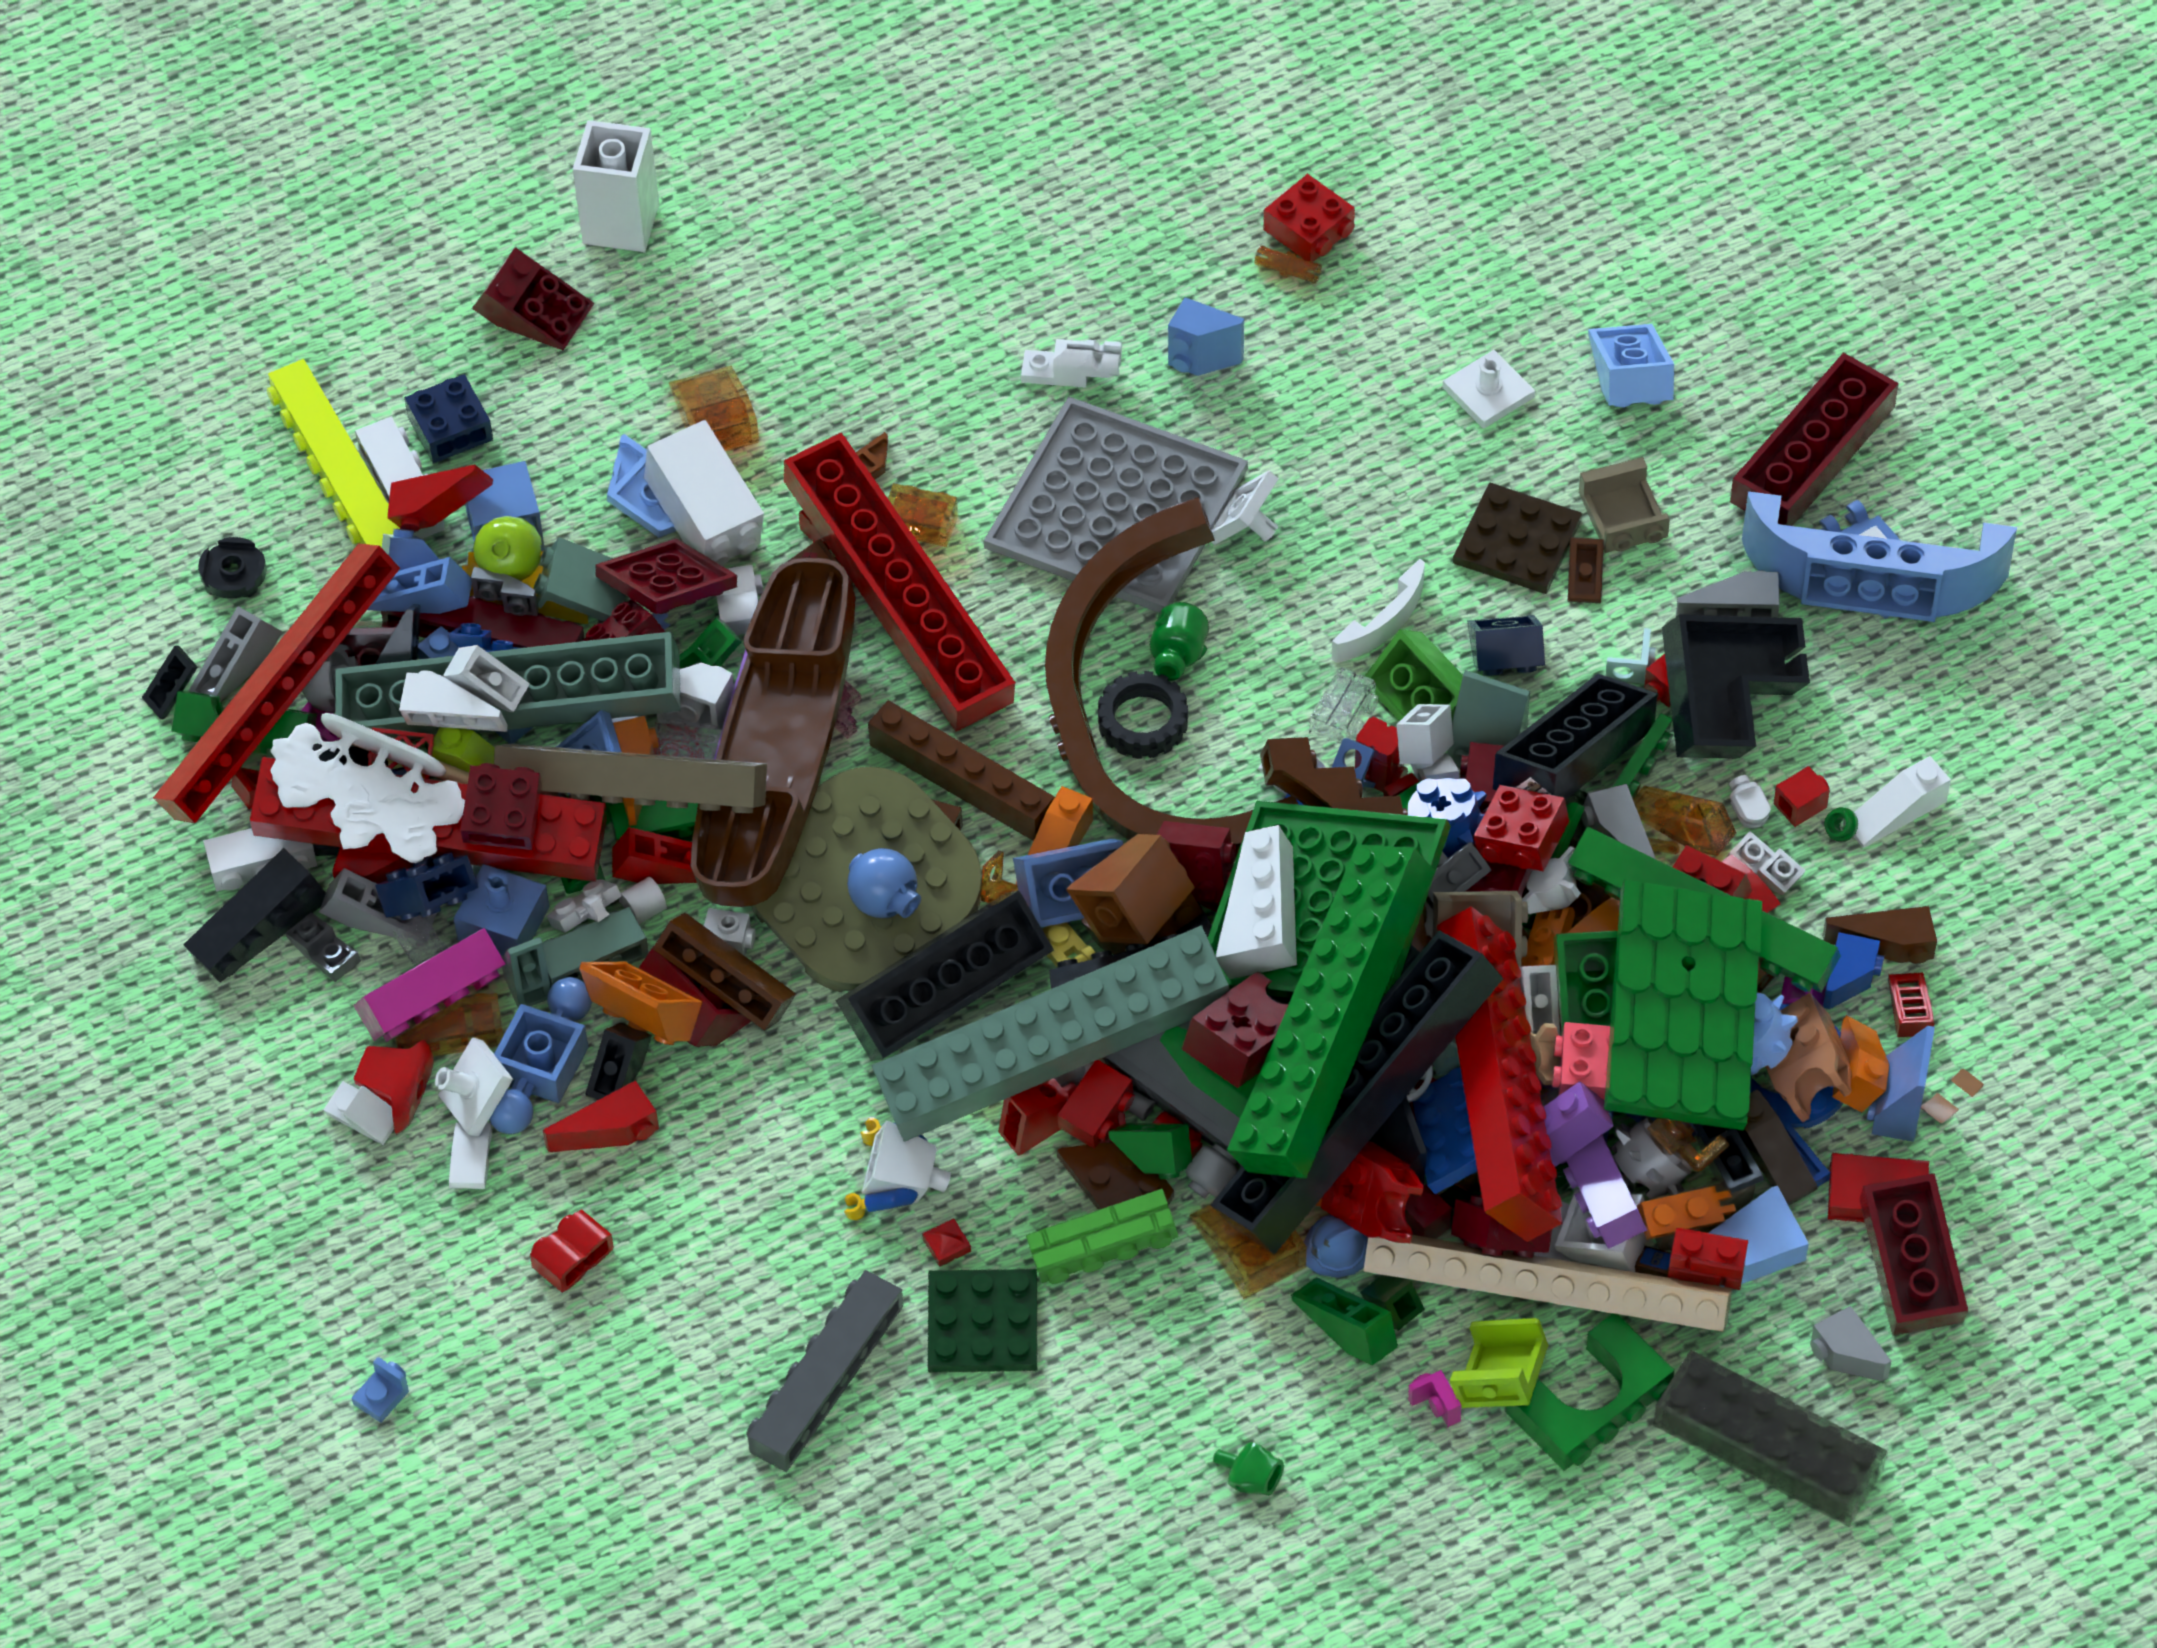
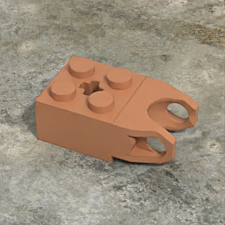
(1814, 1059)

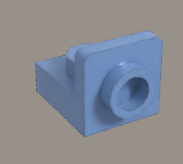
(382, 1390)

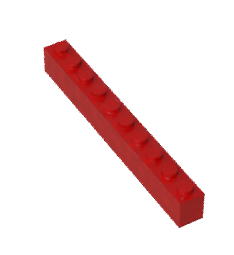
(276, 683)

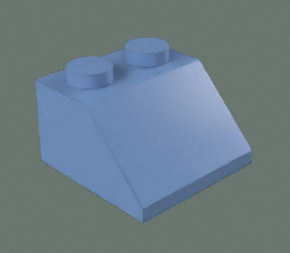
(1204, 339)

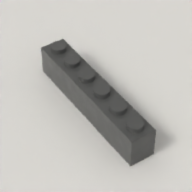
(824, 1370)

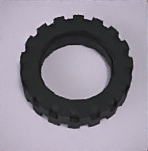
(1140, 743)

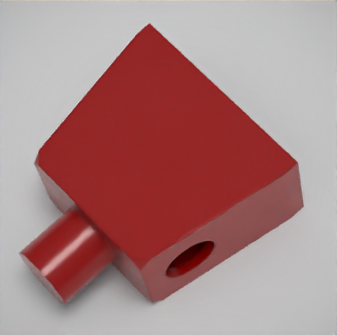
(1033, 1114)

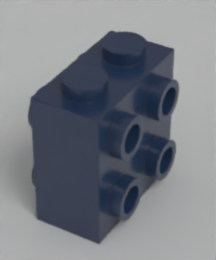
(448, 418)
(426, 886)

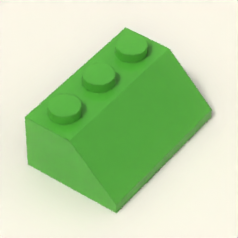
(1413, 674)

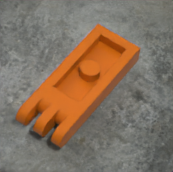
(1540, 941)

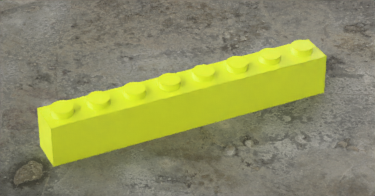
(330, 453)

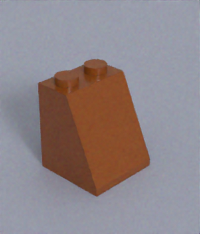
(1132, 891)

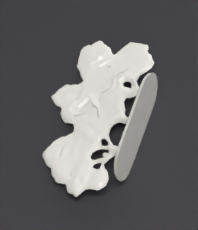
(371, 796)

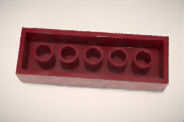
(1817, 438)

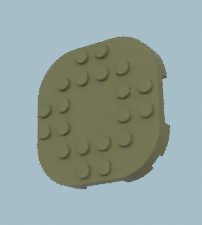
(847, 818)

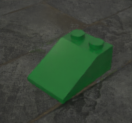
(1585, 976)

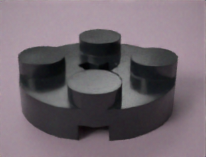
(234, 584)

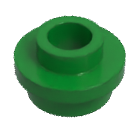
(1833, 821)

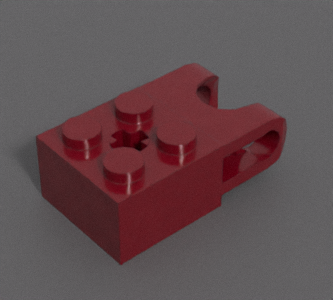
(1236, 1031)

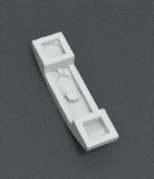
(1359, 640)

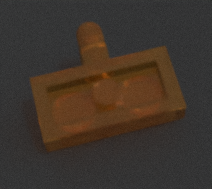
(1678, 1138)

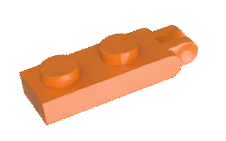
(1684, 1210)

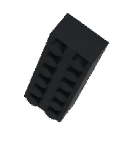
(1578, 737)
(944, 975)

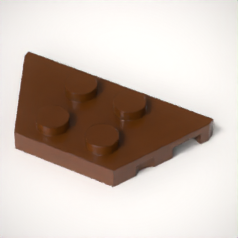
(1109, 1174)

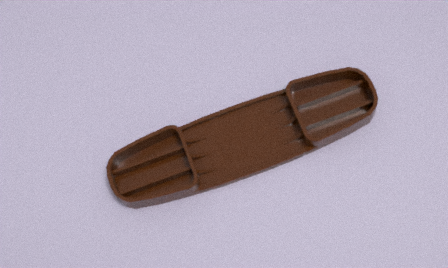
(782, 718)

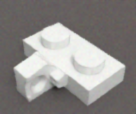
(586, 905)

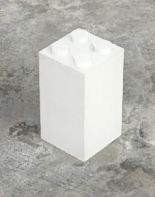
(616, 186)
(704, 494)

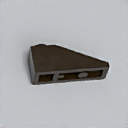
(1775, 1151)

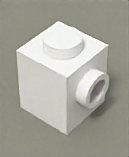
(732, 928)

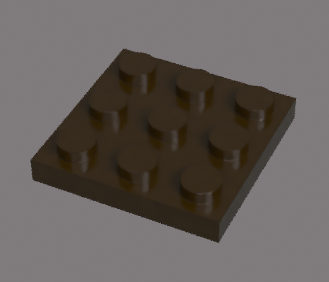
(1517, 538)

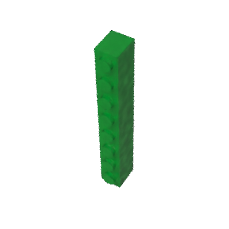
(1783, 946)

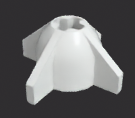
(1552, 888)

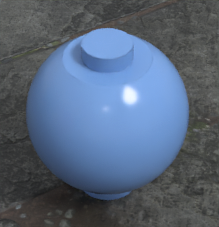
(883, 884)

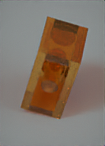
(926, 513)

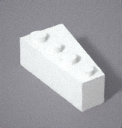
(1261, 907)

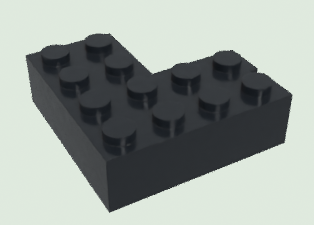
(1716, 667)

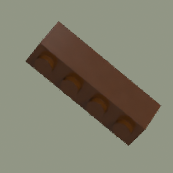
(724, 971)

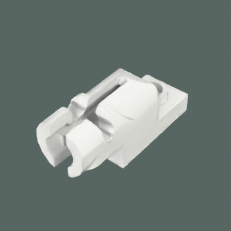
(1072, 363)

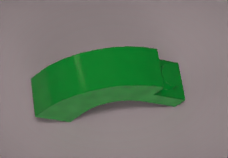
(712, 646)

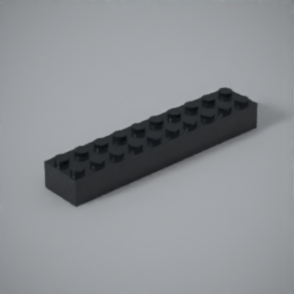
(1403, 1041)

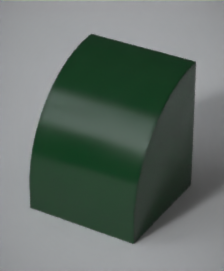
(1395, 1296)

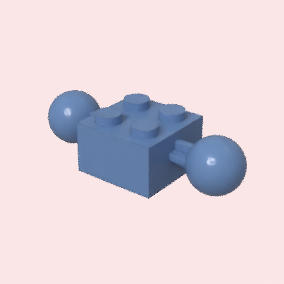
(541, 1053)

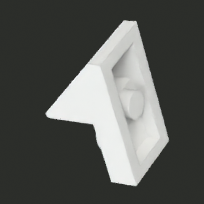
(361, 1111)

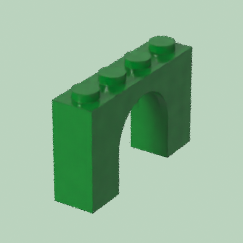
(1572, 1433)

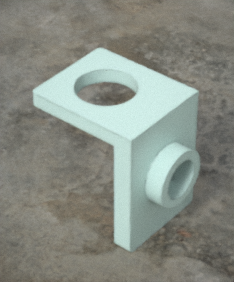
(1637, 666)

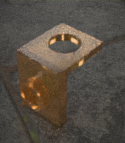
(996, 886)

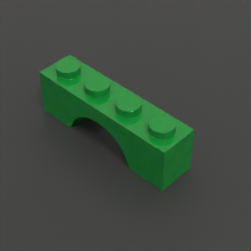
(198, 711)

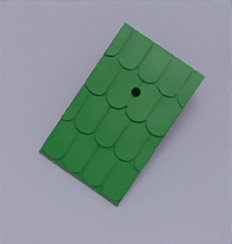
(1683, 1005)

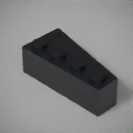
(256, 916)

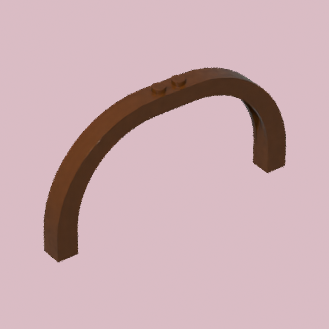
(1086, 598)

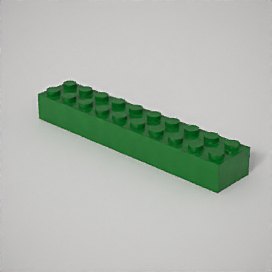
(1331, 1011)

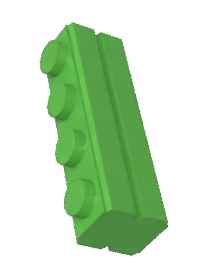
(1102, 1236)

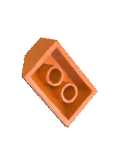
(641, 1000)

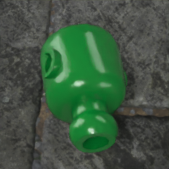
(1178, 639)

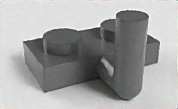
(1458, 871)

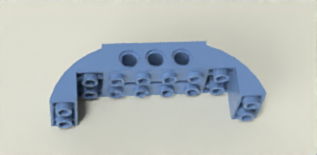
(1873, 571)

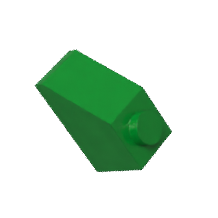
(1155, 1147)

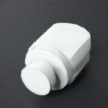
(1749, 802)

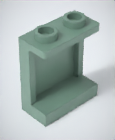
(572, 580)

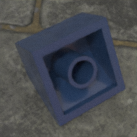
(1507, 644)

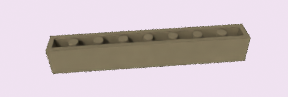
(641, 777)

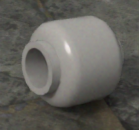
(1211, 1170)

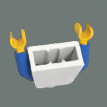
(896, 1170)

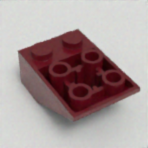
(533, 302)

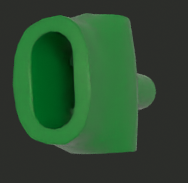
(1252, 1470)

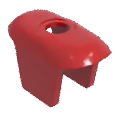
(397, 1078)

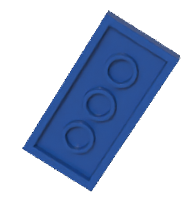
(1446, 1132)

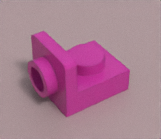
(1439, 1395)

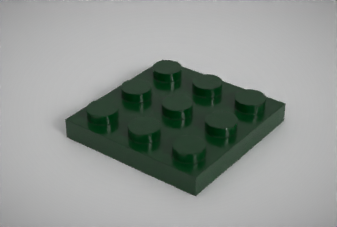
(982, 1320)

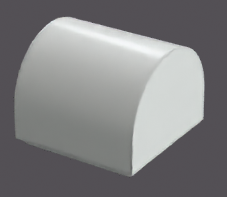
(644, 899)

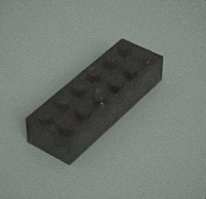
(1770, 1438)

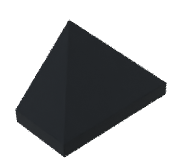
(170, 679)

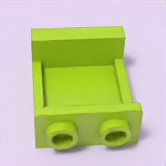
(1501, 1363)

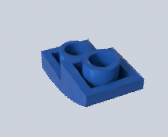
(472, 634)

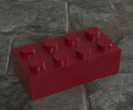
(1913, 1254)

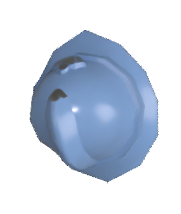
(1335, 1248)

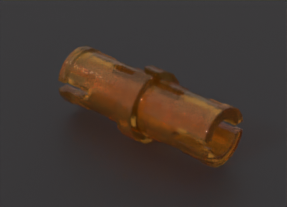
(1288, 264)

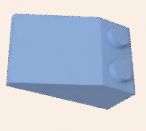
(1632, 365)

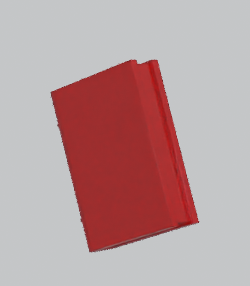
(1853, 1172)

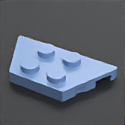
(631, 492)

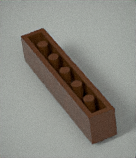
(959, 769)

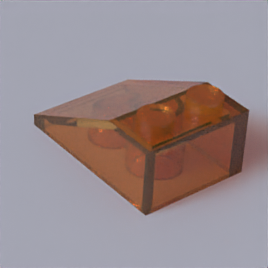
(721, 402)
(1245, 1261)

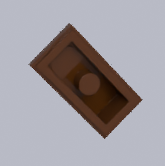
(1585, 570)

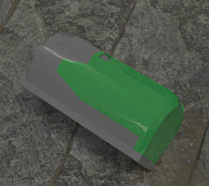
(1184, 1085)

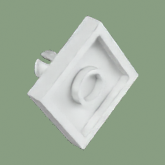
(1488, 389)
(1244, 511)
(473, 1086)

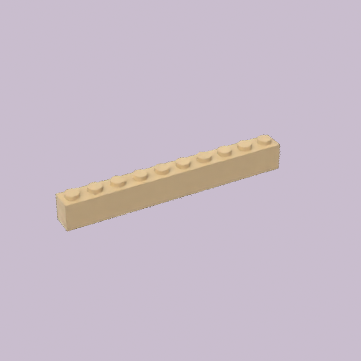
(1552, 1281)

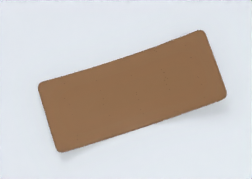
(1942, 1109)

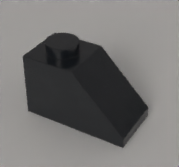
(618, 1059)

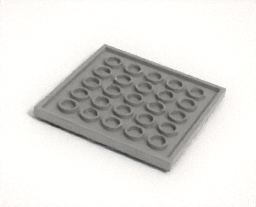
(1098, 479)

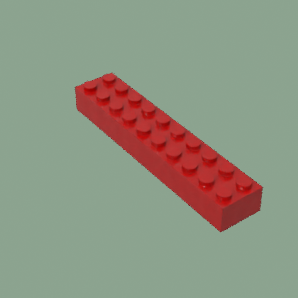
(899, 582)
(564, 844)
(1504, 1091)

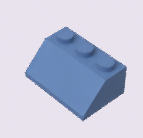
(1047, 875)

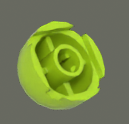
(508, 547)

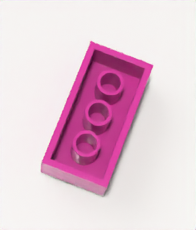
(424, 987)

